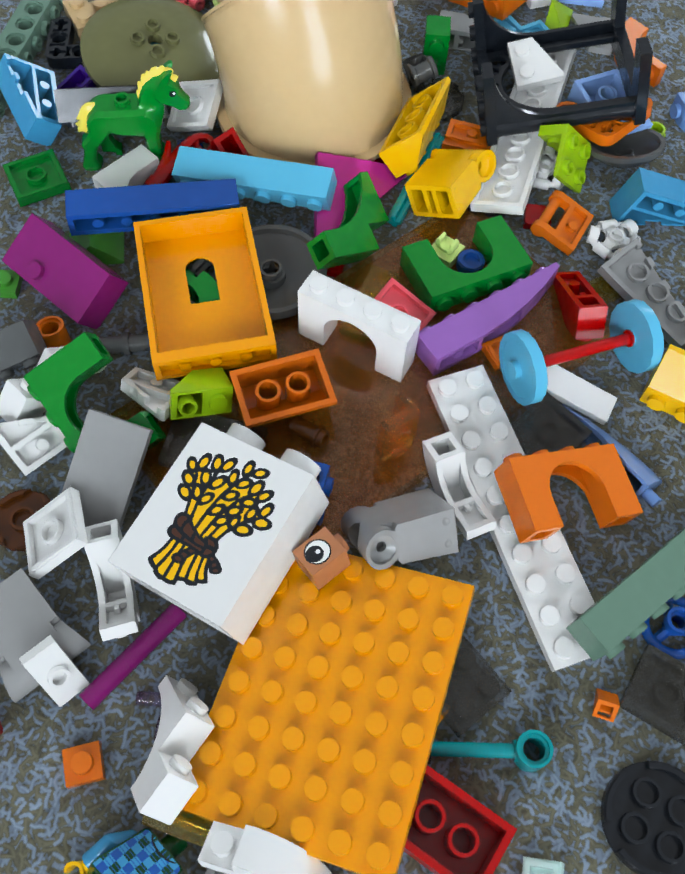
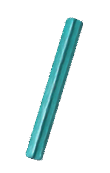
(402, 203)

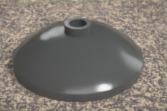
(631, 150)

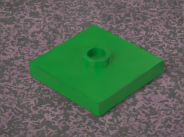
(36, 177)

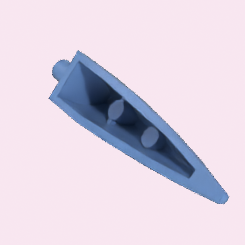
(641, 478)

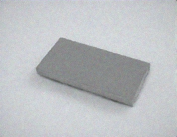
(107, 466)

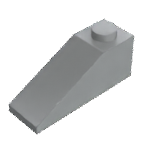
(459, 30)

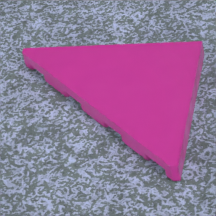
(345, 170)

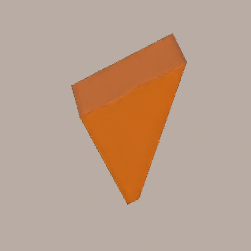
(606, 703)

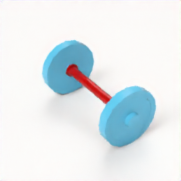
(633, 337)

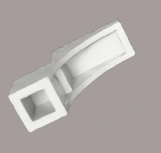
(16, 400)
(167, 776)

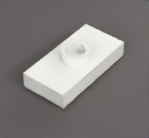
(54, 671)

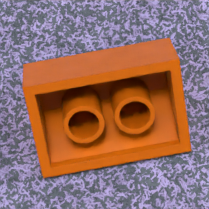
(282, 388)

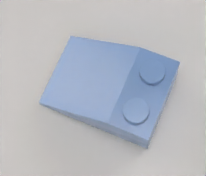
(601, 87)

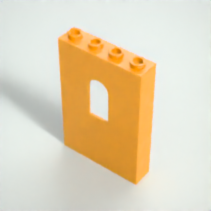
(209, 333)

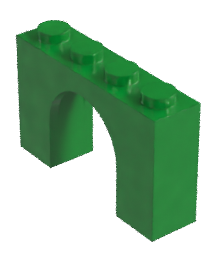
(443, 287)
(60, 378)

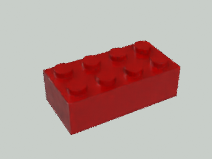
(455, 830)

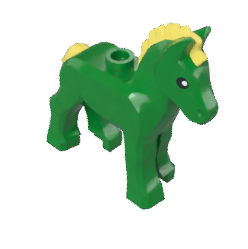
(130, 115)

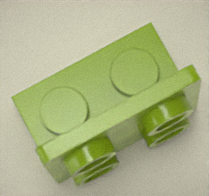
(572, 154)

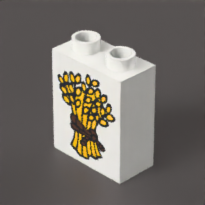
(223, 527)

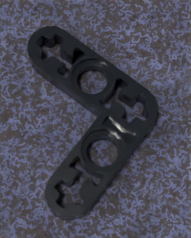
(60, 49)

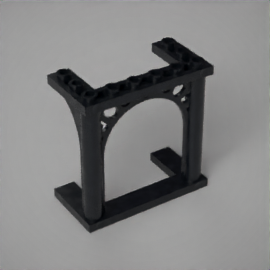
(506, 117)

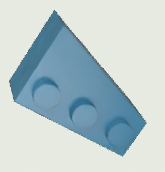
(30, 98)
(650, 198)

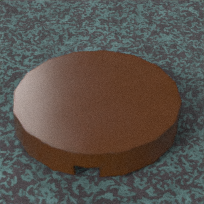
(15, 503)

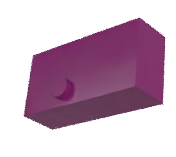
(64, 272)

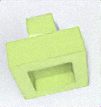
(447, 249)

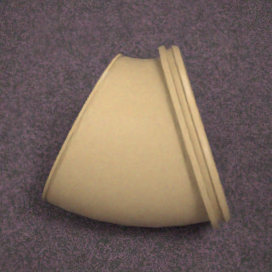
(308, 75)

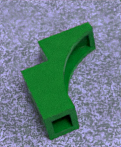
(354, 236)

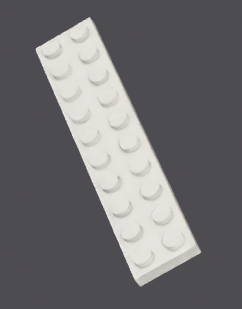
(520, 154)
(540, 570)

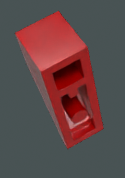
(580, 306)

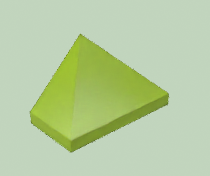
(558, 15)

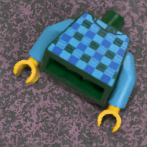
(131, 854)

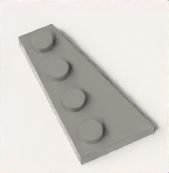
(635, 278)

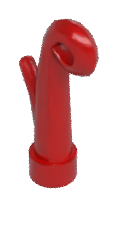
(165, 167)

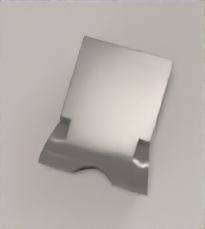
(402, 529)
(24, 623)

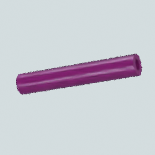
(132, 656)

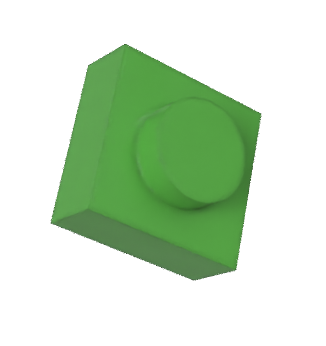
(10, 284)

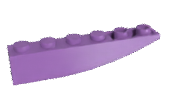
(463, 333)

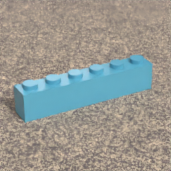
(260, 177)

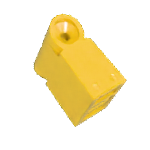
(449, 181)

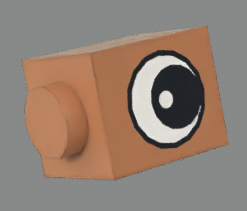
(322, 557)

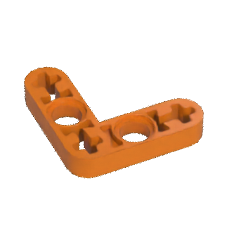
(607, 132)

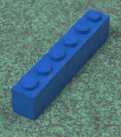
(118, 207)

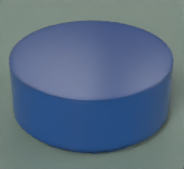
(470, 261)

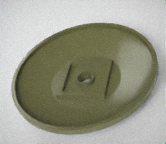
(119, 36)

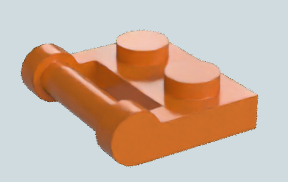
(569, 227)

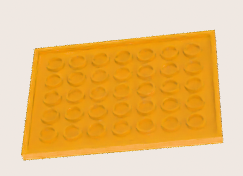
(334, 713)

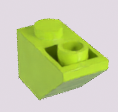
(201, 394)

